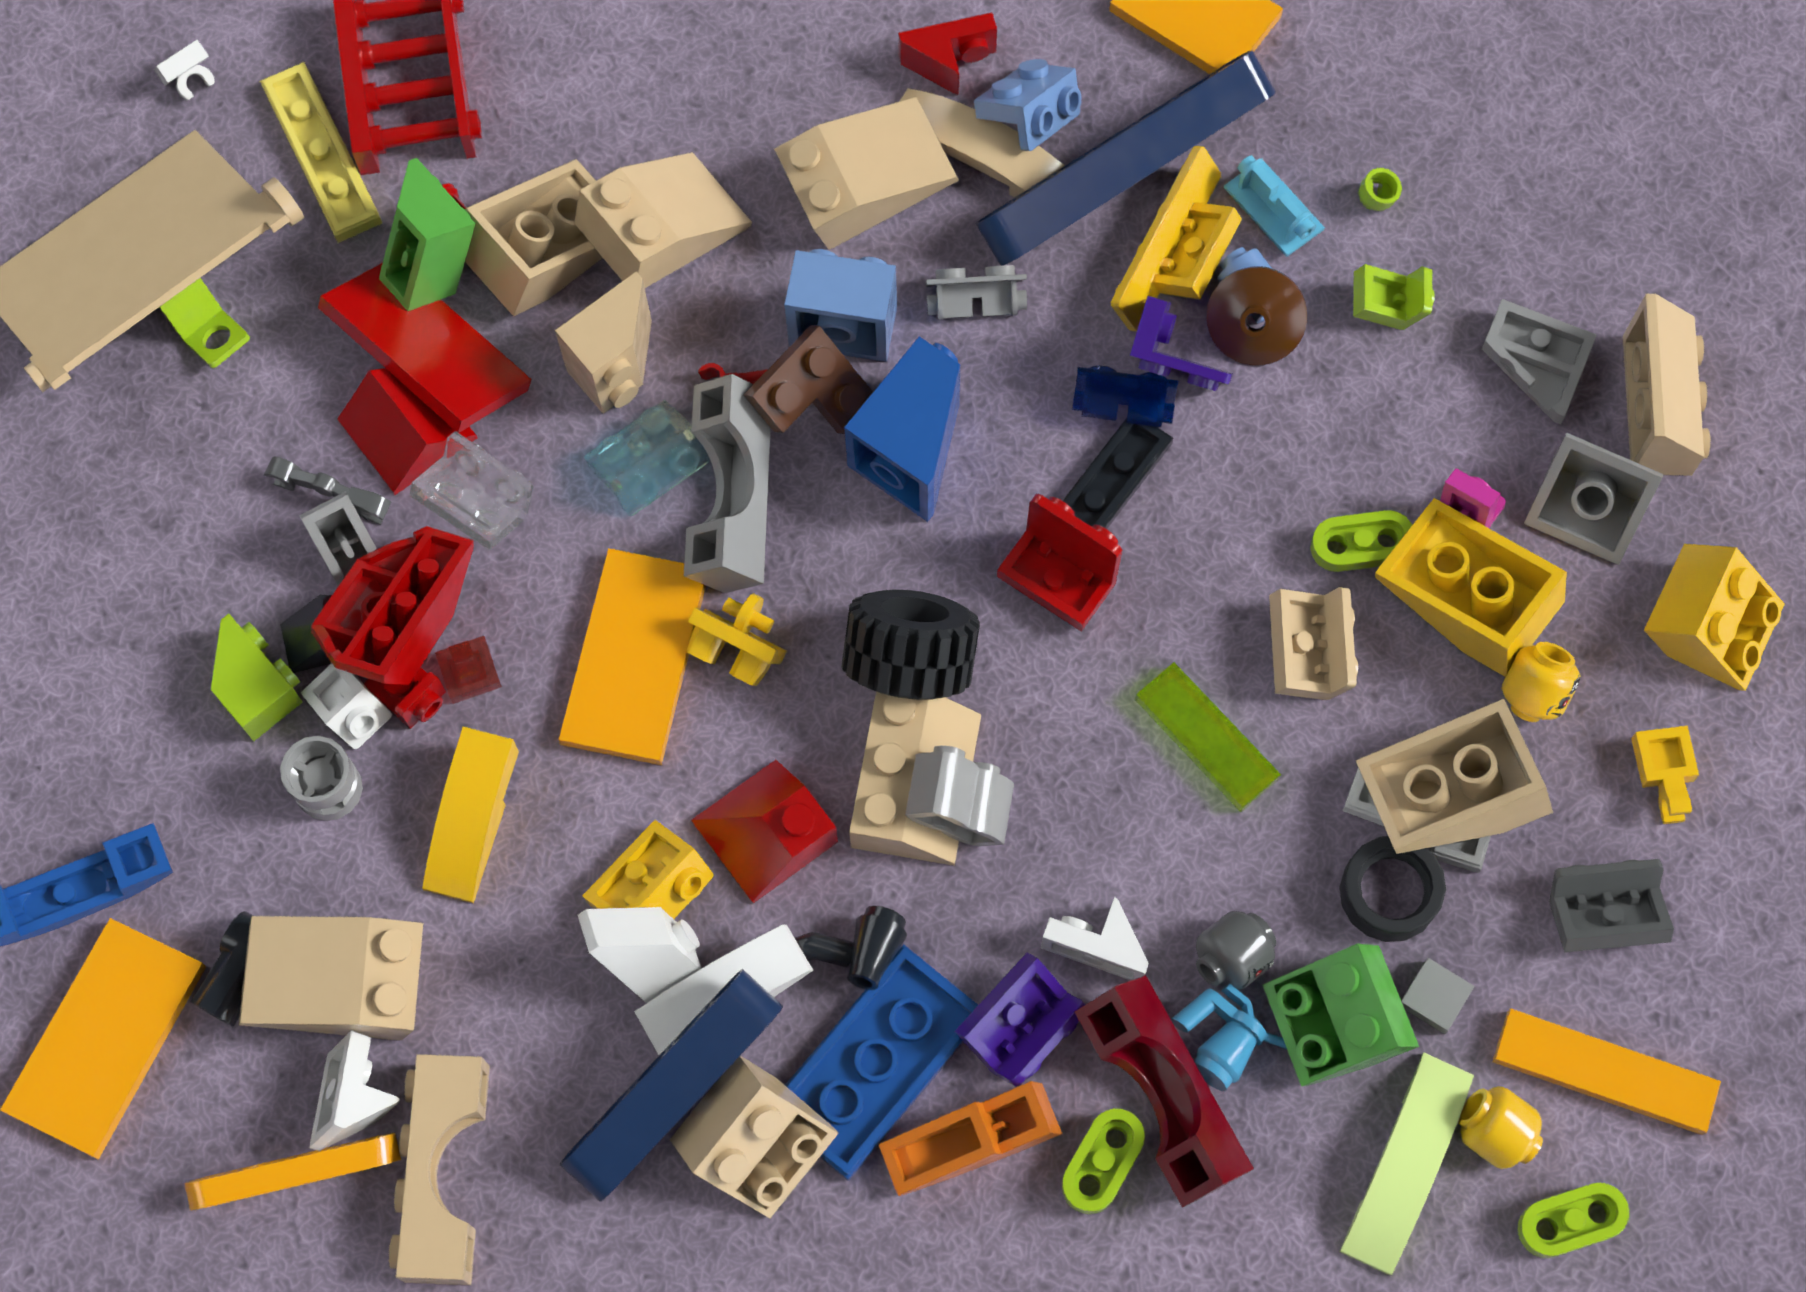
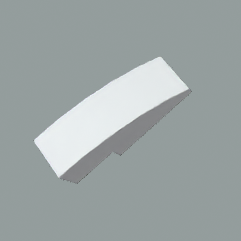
(769, 959)

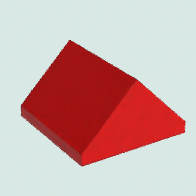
(395, 429)

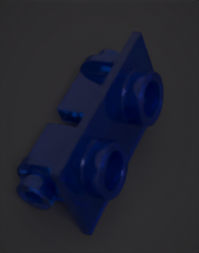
(1103, 388)

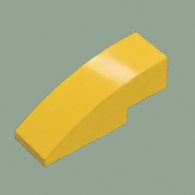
(469, 814)

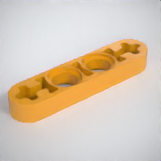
(292, 1171)

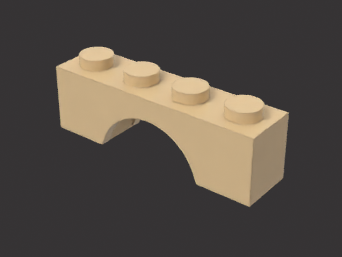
(445, 1099)

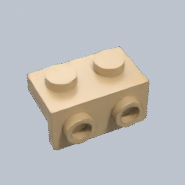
(1313, 643)

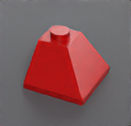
(766, 830)

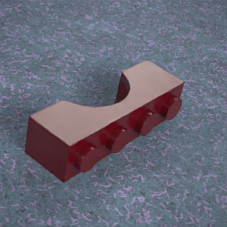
(1196, 1140)

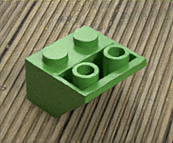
(425, 241)
(1340, 1014)

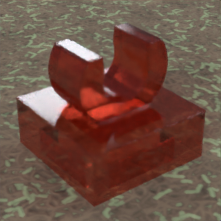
(468, 669)

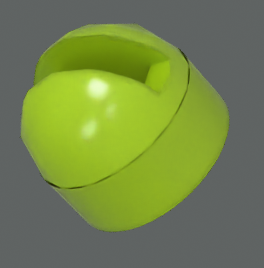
(1388, 189)

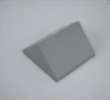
(1593, 498)

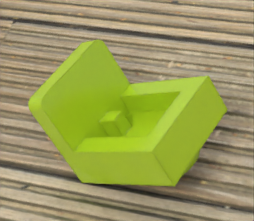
(1392, 297)

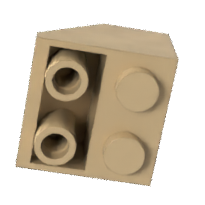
(752, 1137)

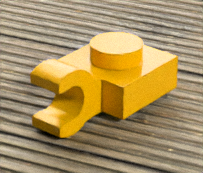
(1667, 761)

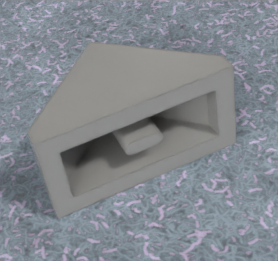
(338, 534)

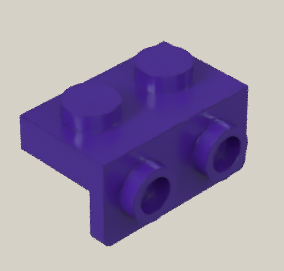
(1020, 1021)

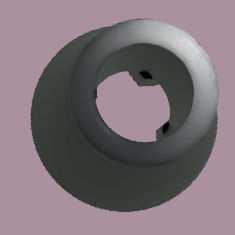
(875, 944)

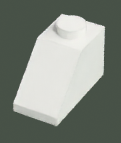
(641, 947)

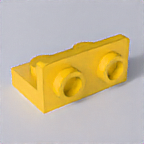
(652, 873)

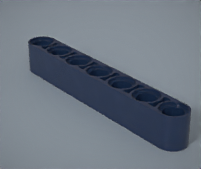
(1125, 158)

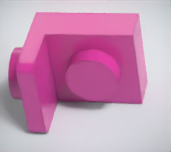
(1472, 497)

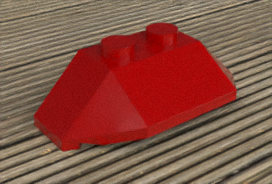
(394, 606)

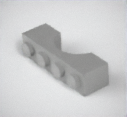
(730, 543)

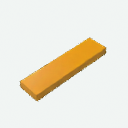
(1606, 1071)

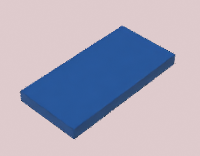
(881, 1057)

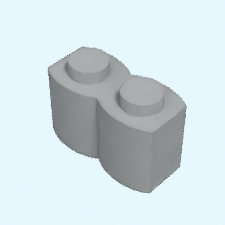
(960, 797)

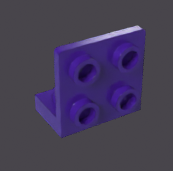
(1157, 326)

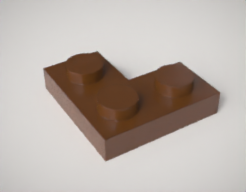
(807, 374)

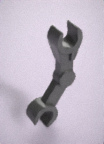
(288, 475)

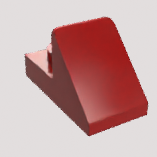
(936, 48)

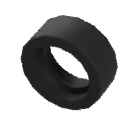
(1381, 927)

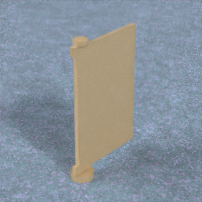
(132, 254)

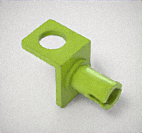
(198, 315)

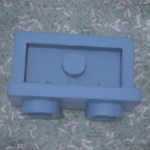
(1035, 98)

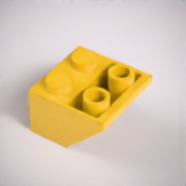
(1715, 614)

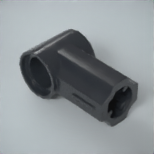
(223, 986)

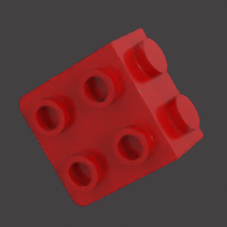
(1063, 562)

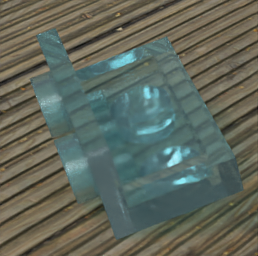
(647, 457)

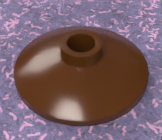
(1261, 292)

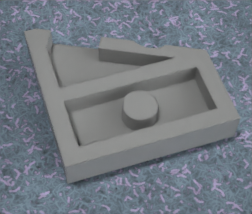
(1539, 355)

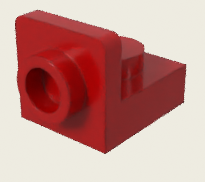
(411, 702)

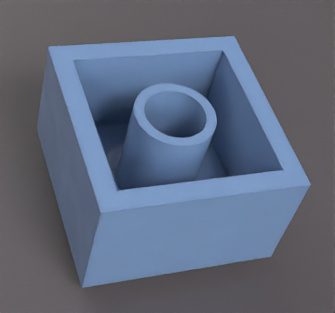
(844, 297)

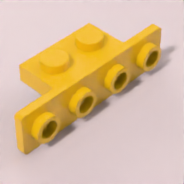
(1181, 243)

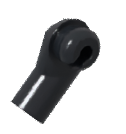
(826, 948)

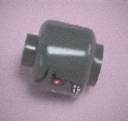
(1235, 950)

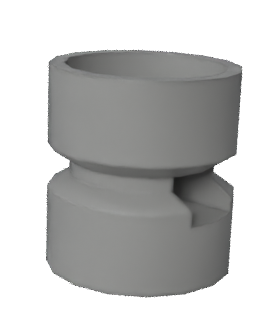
(313, 769)

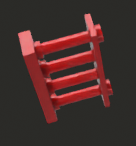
(365, 97)

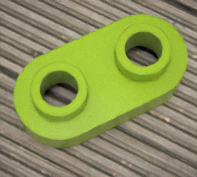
(1359, 537)
(1103, 1162)
(1571, 1220)

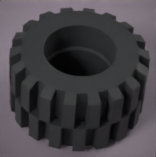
(910, 644)

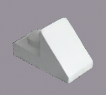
(1112, 951)
(344, 1099)

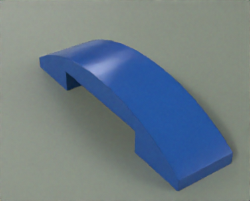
(83, 886)

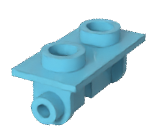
(1273, 206)

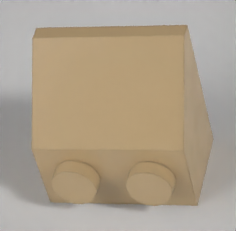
(609, 344)

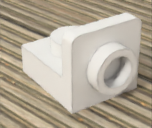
(346, 705)

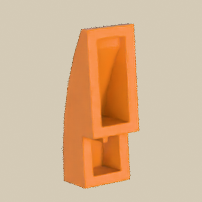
(970, 1138)

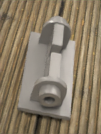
(995, 289)

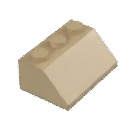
(1665, 388)
(895, 736)

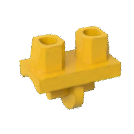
(714, 631)

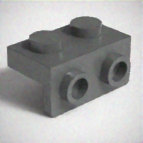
(1610, 905)

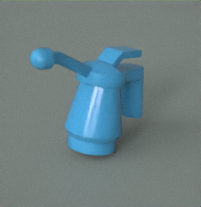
(1229, 1049)

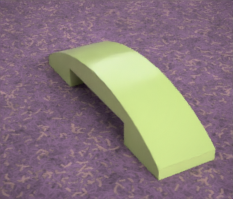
(1408, 1164)

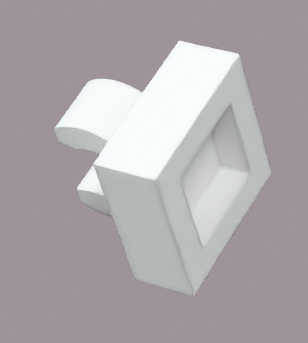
(183, 65)

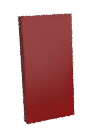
(426, 350)

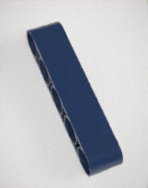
(671, 1085)

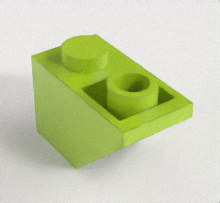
(248, 683)

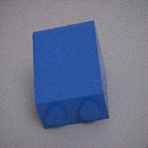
(907, 427)

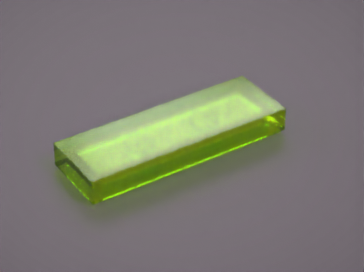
(1207, 737)

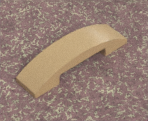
(984, 143)

